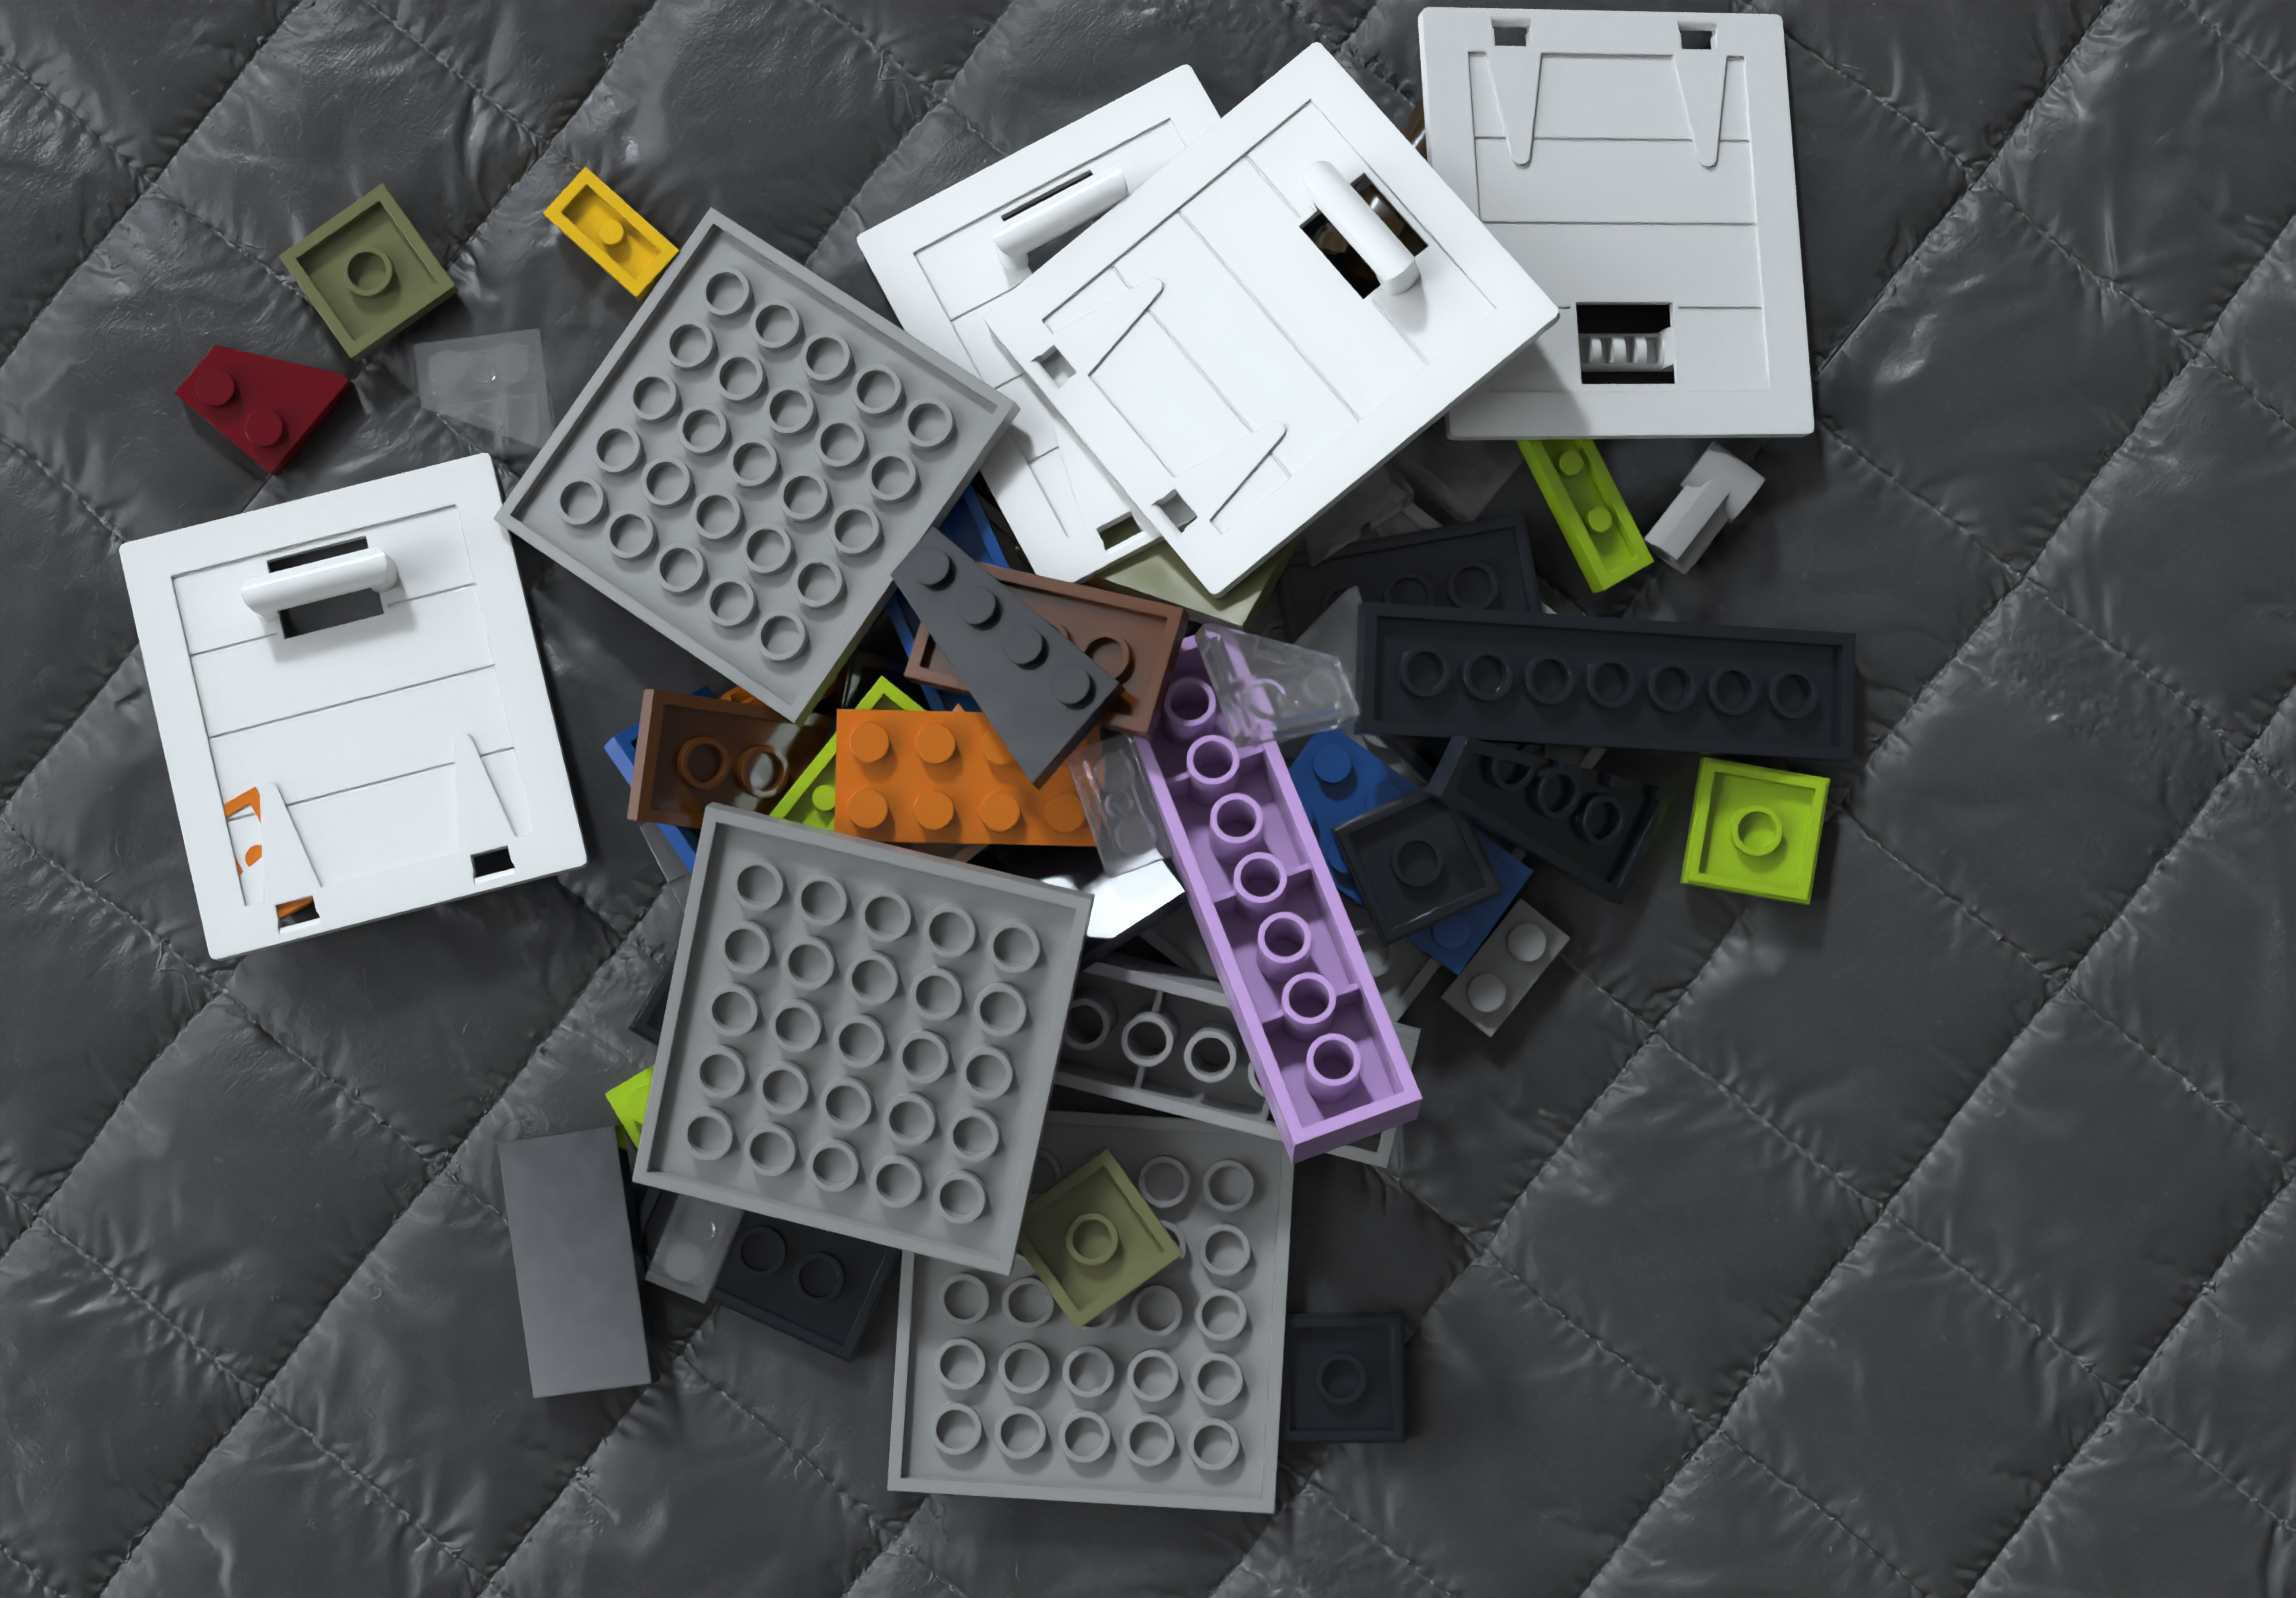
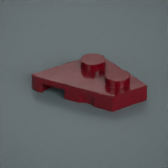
(262, 401)

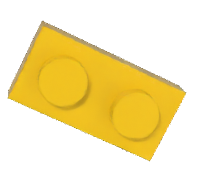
(612, 233)

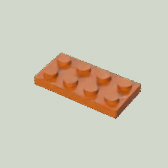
(947, 783)

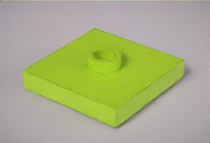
(1755, 831)

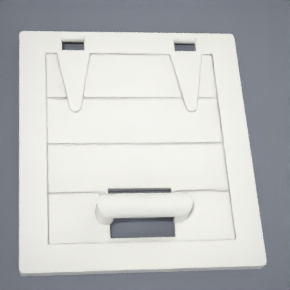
(1630, 182)
(959, 258)
(1235, 353)
(371, 742)

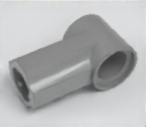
(1711, 496)

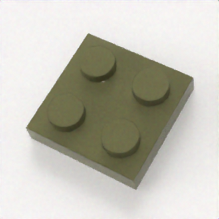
(369, 273)
(1094, 1239)

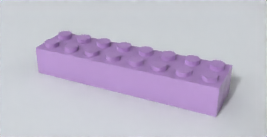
(1274, 926)

